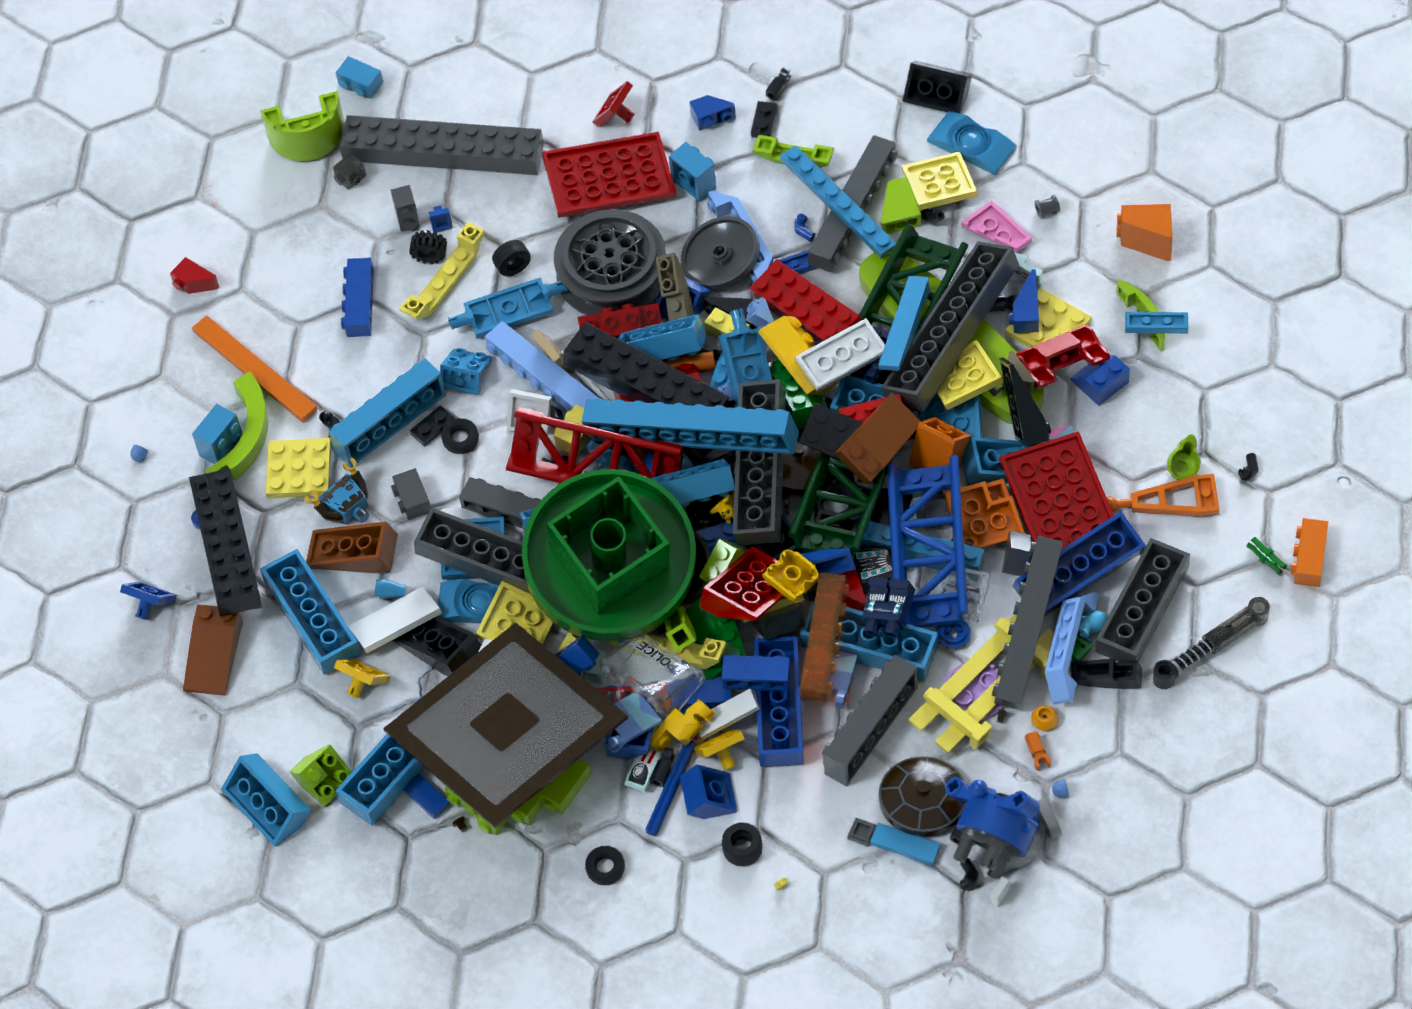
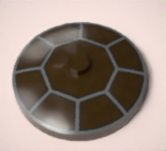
(916, 798)

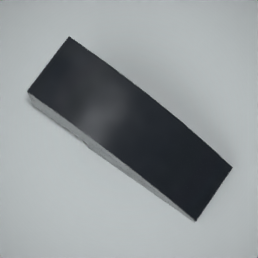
(1107, 674)

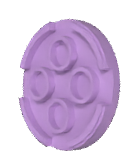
(977, 688)

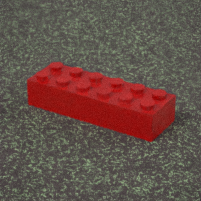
(797, 297)

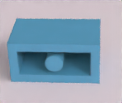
(359, 77)

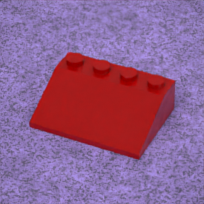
(741, 589)

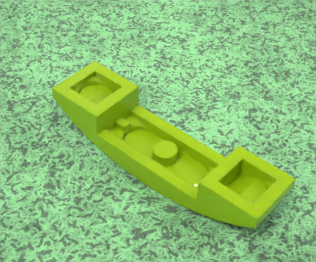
(771, 150)
(1131, 295)

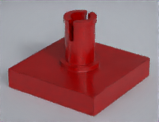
(613, 105)

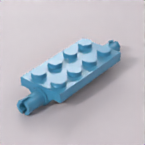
(511, 305)
(744, 354)

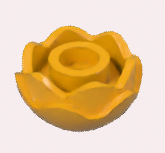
(1041, 723)

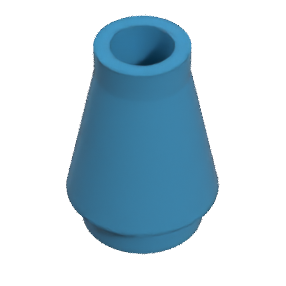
(389, 589)

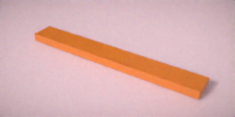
(246, 361)

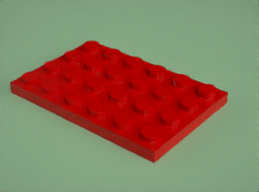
(608, 174)
(1056, 489)

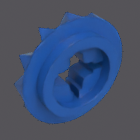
(963, 635)

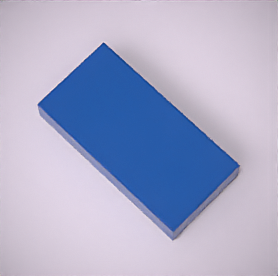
(426, 796)

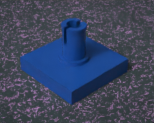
(148, 595)

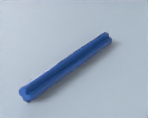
(670, 789)

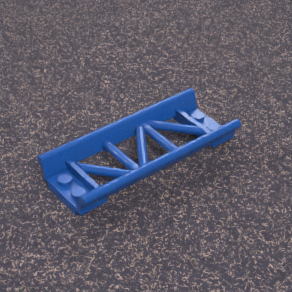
(938, 608)

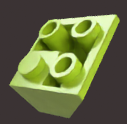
(321, 773)

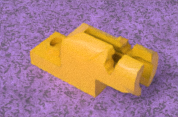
(681, 726)

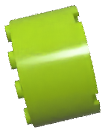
(308, 135)

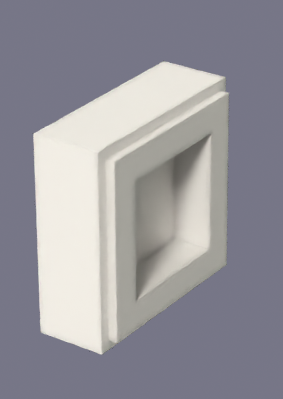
(1000, 891)

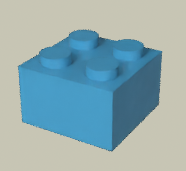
(692, 171)
(217, 434)

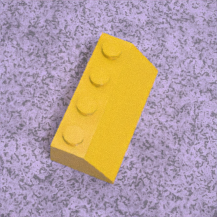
(787, 341)

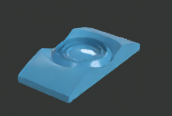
(977, 144)
(465, 600)

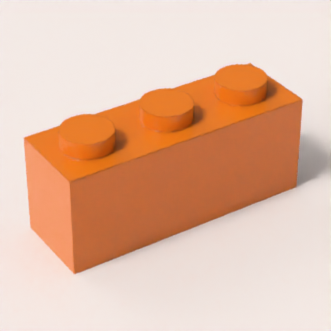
(1309, 552)

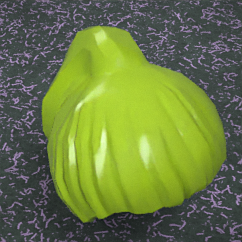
(1184, 459)

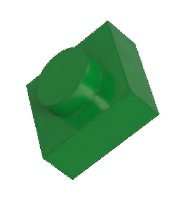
(1080, 649)

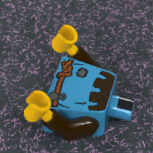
(344, 499)

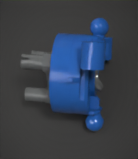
(993, 822)

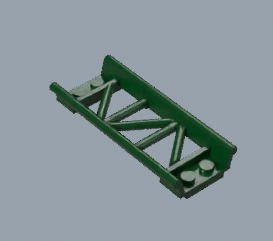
(919, 248)
(819, 534)

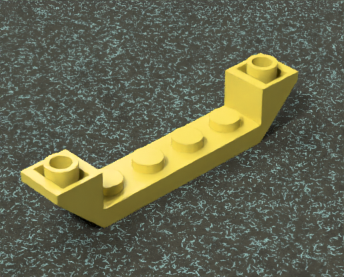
(426, 303)
(697, 655)

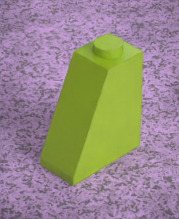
(899, 207)

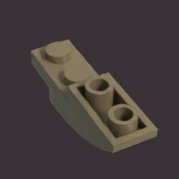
(674, 287)

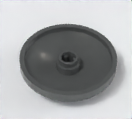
(720, 252)

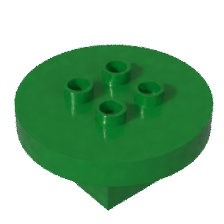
(609, 555)

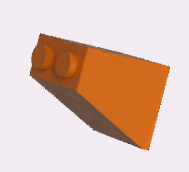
(1146, 229)
(936, 443)

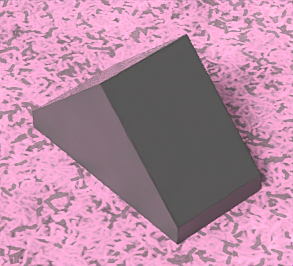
(1016, 553)

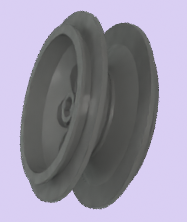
(620, 272)

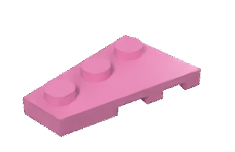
(997, 227)

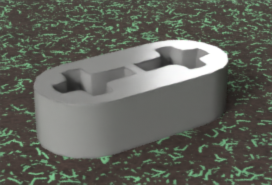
(1048, 820)

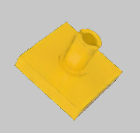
(361, 674)
(720, 746)

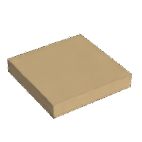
(551, 349)

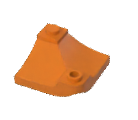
(987, 513)

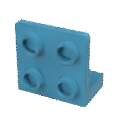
(464, 370)

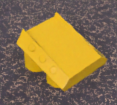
(791, 575)

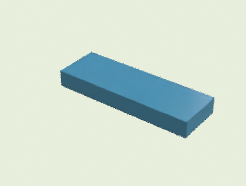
(1156, 322)
(905, 844)

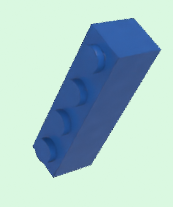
(358, 297)

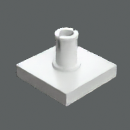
(528, 401)

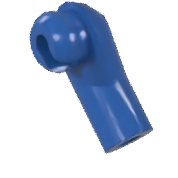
(801, 228)

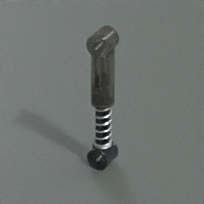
(1213, 641)

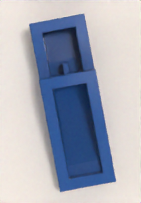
(831, 560)

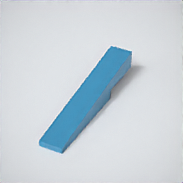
(905, 323)

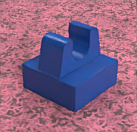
(440, 219)

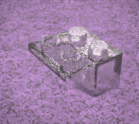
(977, 588)

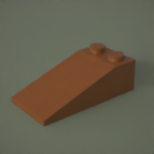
(878, 439)
(353, 548)
(211, 650)

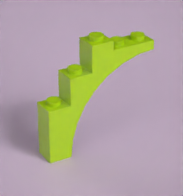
(555, 797)

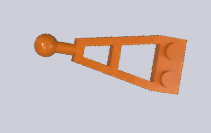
(1204, 491)

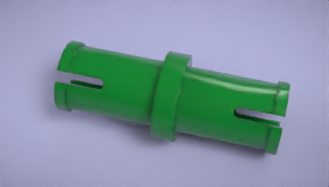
(1266, 555)

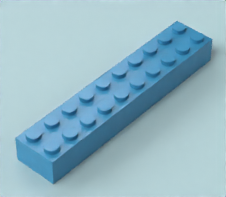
(696, 425)
(687, 484)

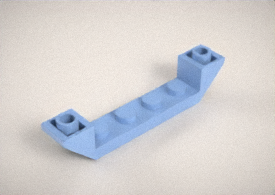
(725, 204)
(760, 317)
(1059, 682)

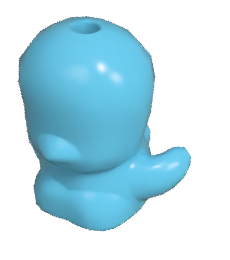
(1091, 624)

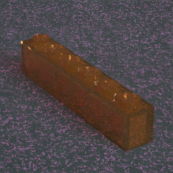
(823, 637)

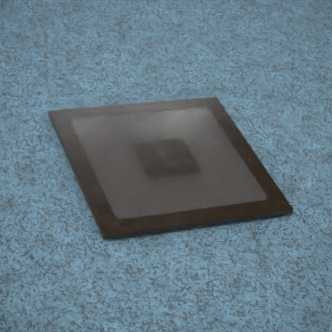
(505, 724)

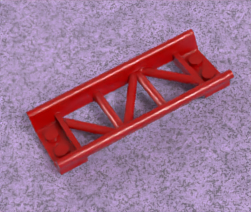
(529, 431)

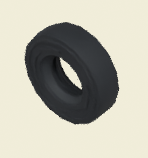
(456, 425)
(605, 878)

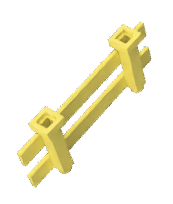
(967, 722)

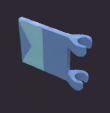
(843, 675)
(640, 720)

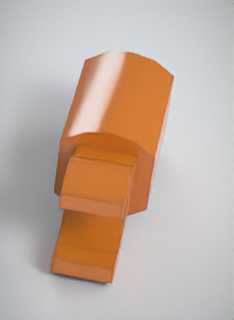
(1037, 749)

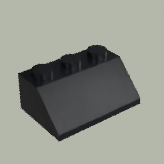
(936, 87)

